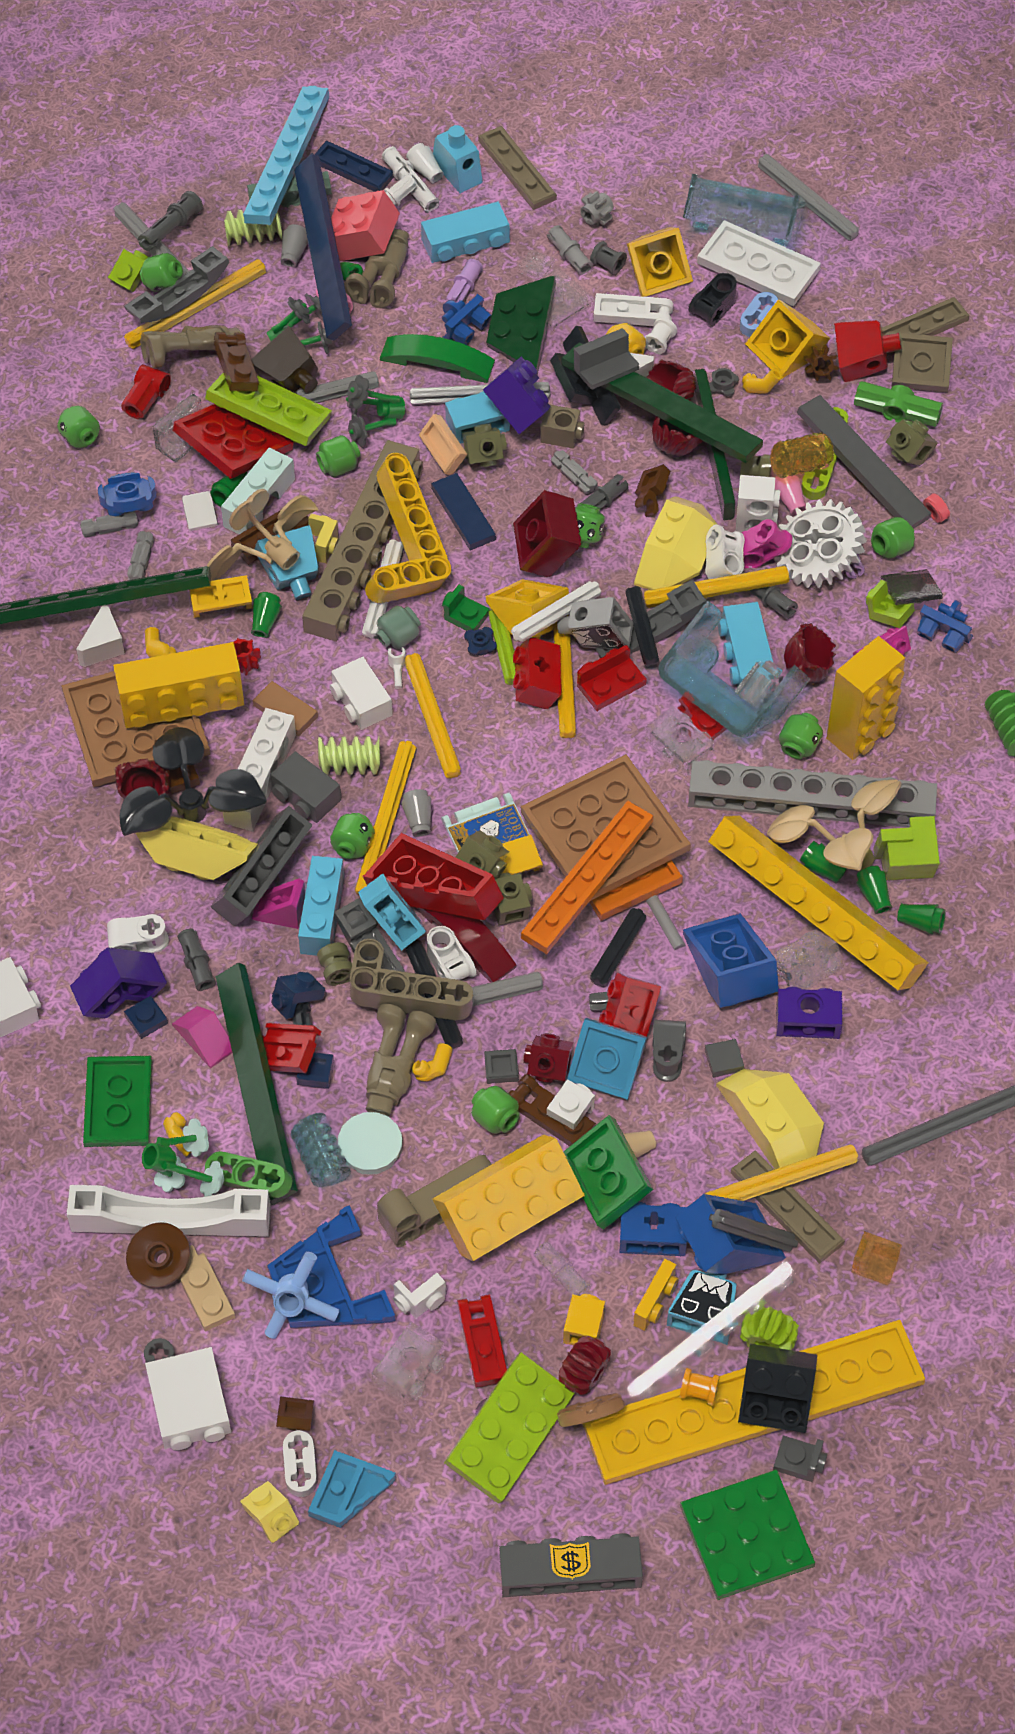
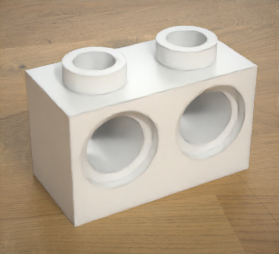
(756, 501)

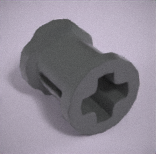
(608, 257)

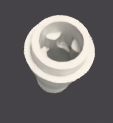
(425, 162)

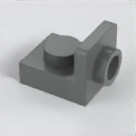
(800, 1458)

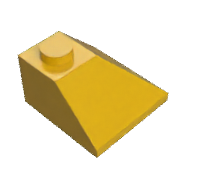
(659, 261)
(785, 339)
(523, 600)

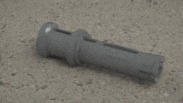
(176, 215)

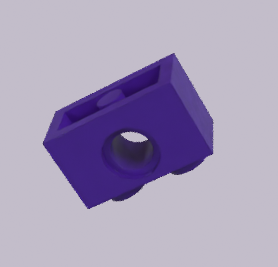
(794, 1022)

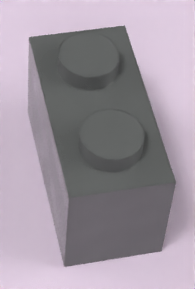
(305, 787)

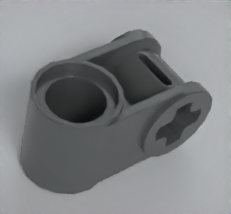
(668, 1046)

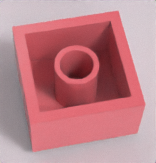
(363, 224)

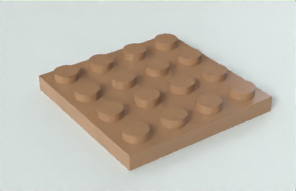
(102, 730)
(579, 811)

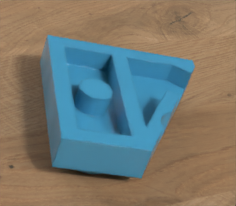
(348, 1488)

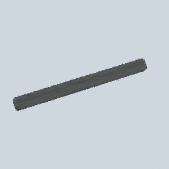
(939, 1126)

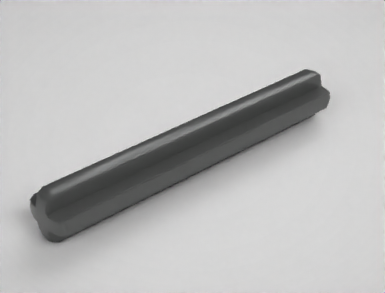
(753, 1230)

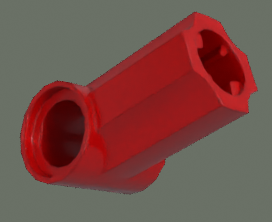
(147, 386)

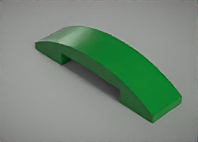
(440, 353)

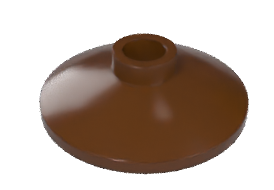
(146, 1248)

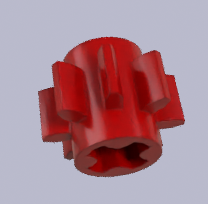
(246, 655)

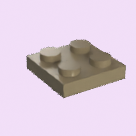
(923, 362)

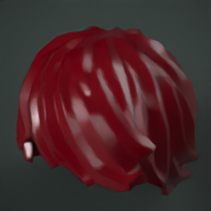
(674, 378)
(673, 439)
(810, 652)
(141, 774)

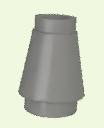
(293, 244)
(418, 811)

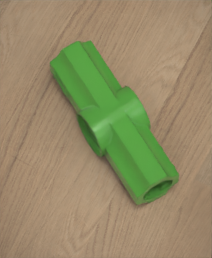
(898, 403)

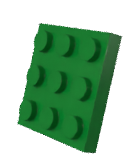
(747, 1534)

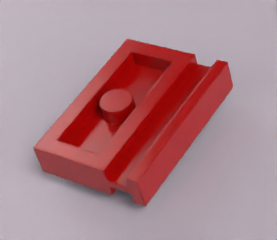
(290, 1046)

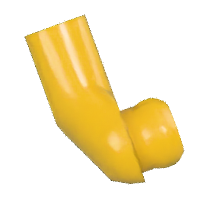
(154, 646)
(437, 1067)
(173, 1129)

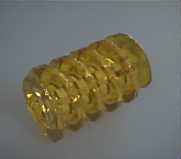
(801, 454)

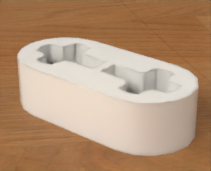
(291, 1463)

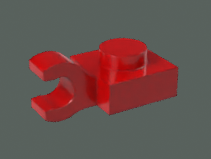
(700, 718)

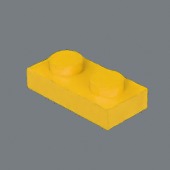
(650, 1306)

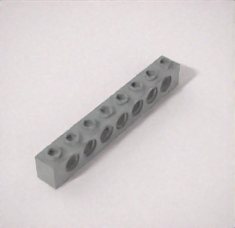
(797, 782)

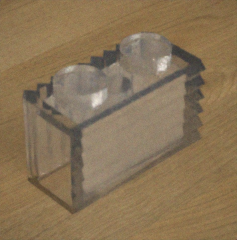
(760, 683)

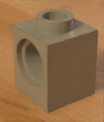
(561, 426)

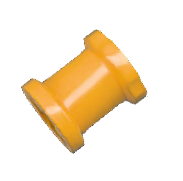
(699, 1386)

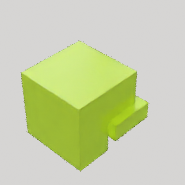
(909, 851)

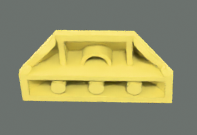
(675, 545)
(196, 848)
(774, 1114)

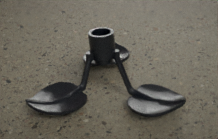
(147, 811)

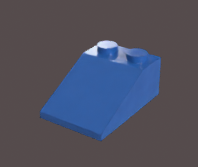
(732, 960)
(718, 1250)

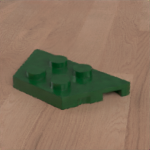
(522, 320)

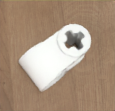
(724, 555)
(136, 932)
(451, 960)

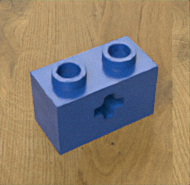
(639, 1238)

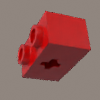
(537, 672)

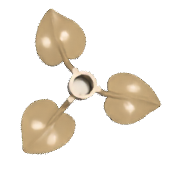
(278, 548)
(851, 849)

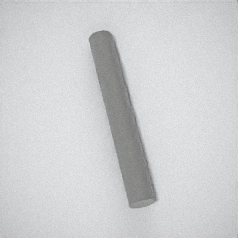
(665, 922)

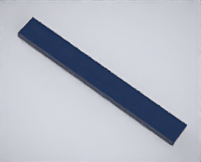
(323, 247)

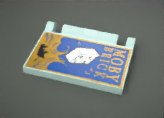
(489, 817)

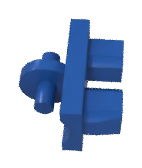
(460, 315)
(956, 630)

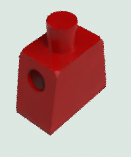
(863, 348)

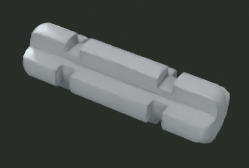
(574, 472)
(108, 524)
(140, 555)

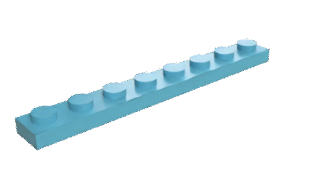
(286, 156)

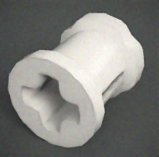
(662, 331)

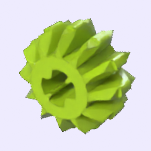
(769, 1329)

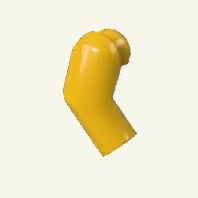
(761, 386)

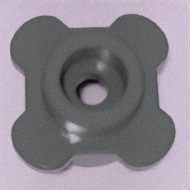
(723, 375)

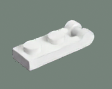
(631, 309)

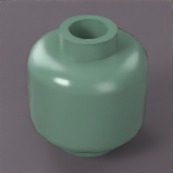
(398, 627)

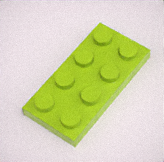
(272, 408)
(509, 1428)

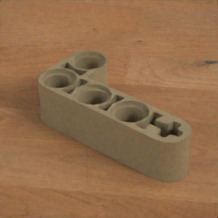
(410, 984)
(416, 1214)

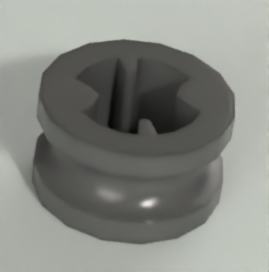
(156, 1344)

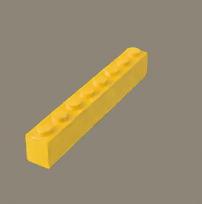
(818, 902)

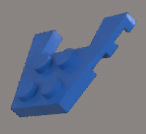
(326, 1281)

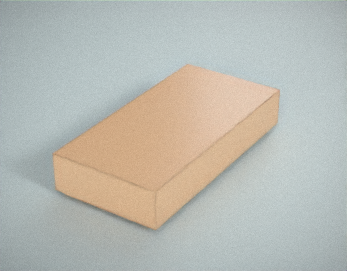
(442, 444)

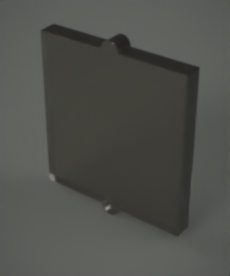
(912, 587)

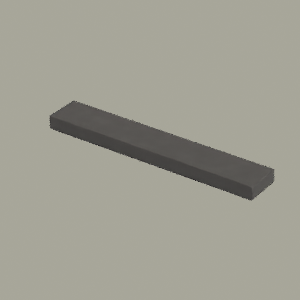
(864, 462)

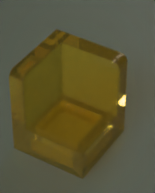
(876, 1258)

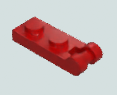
(482, 1341)

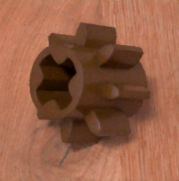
(829, 364)

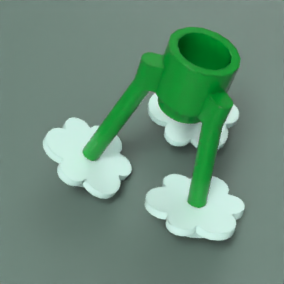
(171, 1171)

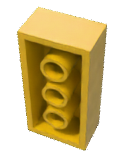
(179, 685)
(865, 698)
(508, 1197)

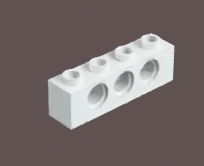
(264, 754)

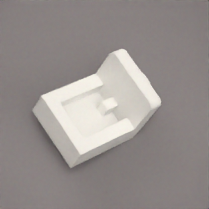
(571, 1104)
(427, 1296)

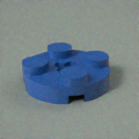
(127, 493)

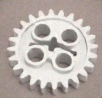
(822, 542)

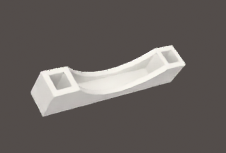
(224, 1214)

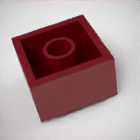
(547, 534)

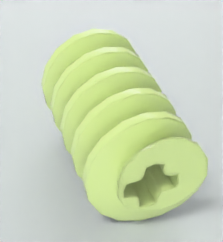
(237, 229)
(349, 755)

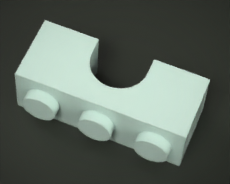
(271, 472)

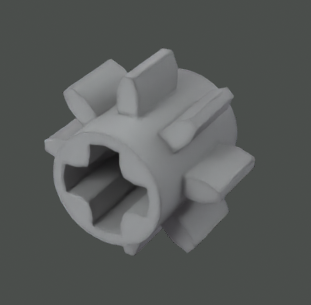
(596, 208)

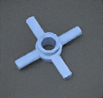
(290, 1306)

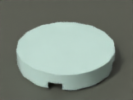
(370, 1142)

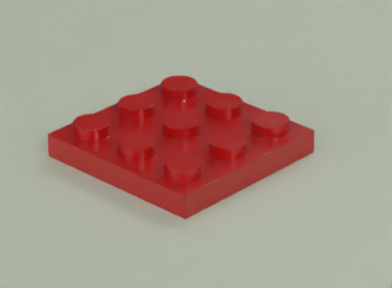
(229, 439)

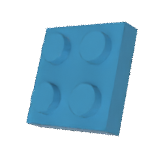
(606, 1058)

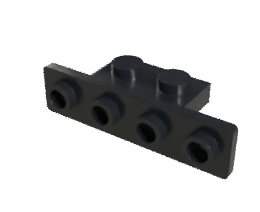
(576, 390)

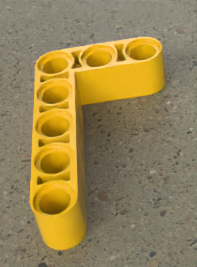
(412, 535)

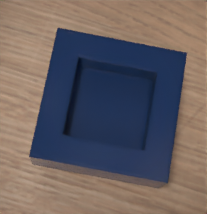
(145, 1017)
(318, 1072)

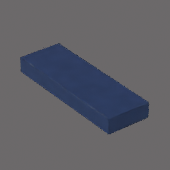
(354, 167)
(463, 511)

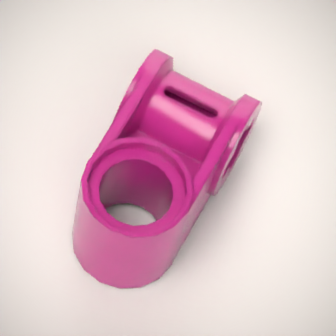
(761, 543)

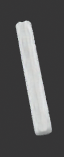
(391, 556)
(554, 612)

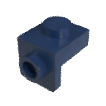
(293, 990)

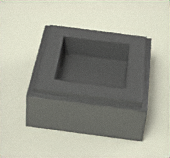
(724, 1058)
(501, 1066)

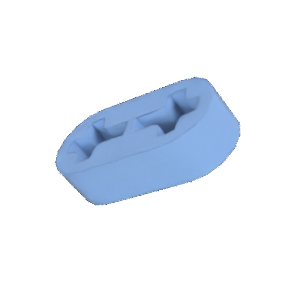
(754, 312)

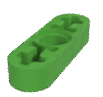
(240, 1164)

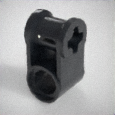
(715, 298)

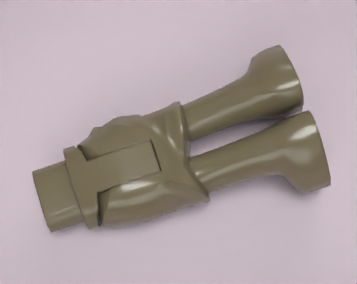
(384, 265)
(156, 344)
(390, 1074)

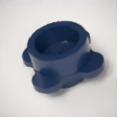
(480, 647)

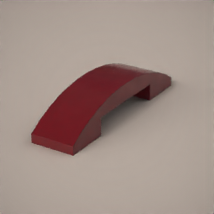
(478, 941)

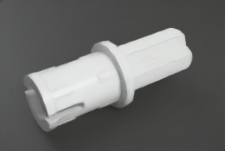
(401, 189)

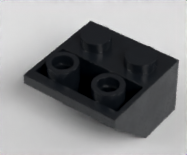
(778, 1388)

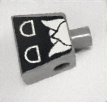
(598, 624)

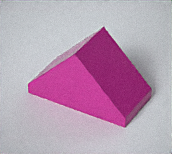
(282, 905)
(204, 1034)

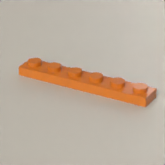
(587, 877)

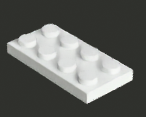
(758, 262)

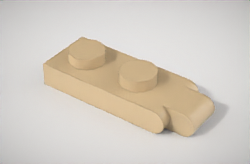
(205, 1292)

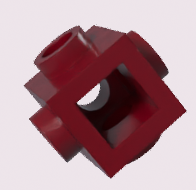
(548, 1058)

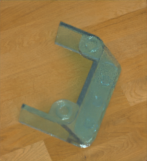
(748, 208)
(688, 671)

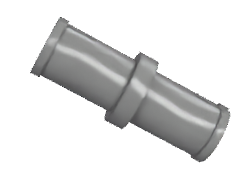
(569, 250)

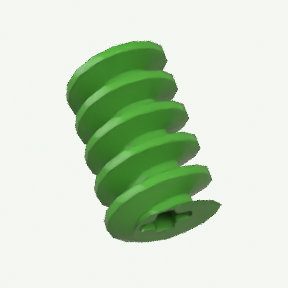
(1002, 713)

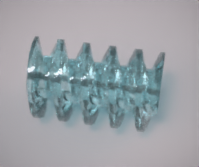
(319, 1152)

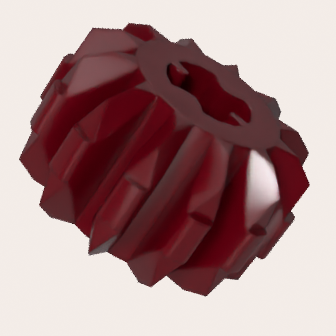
(584, 1365)

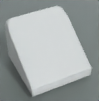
(199, 511)

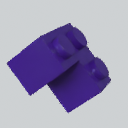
(516, 396)
(115, 978)

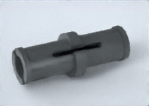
(196, 959)

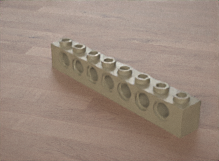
(355, 554)

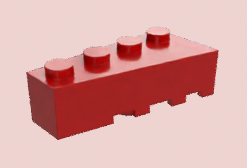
(436, 879)

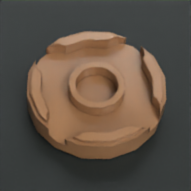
(591, 1410)

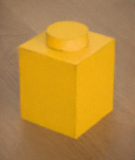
(583, 1318)

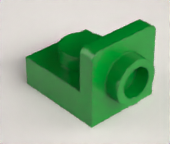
(463, 610)

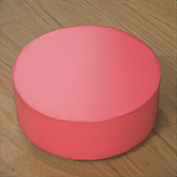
(937, 507)

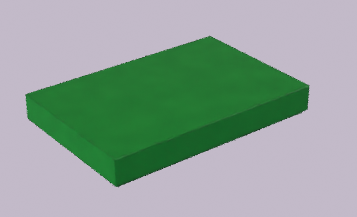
(117, 1101)
(607, 1172)

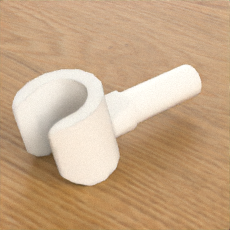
(397, 663)

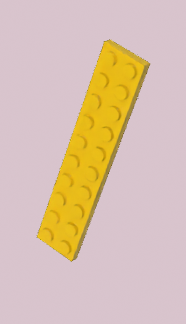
(676, 1428)

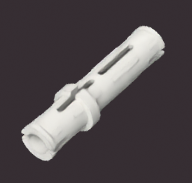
(400, 169)

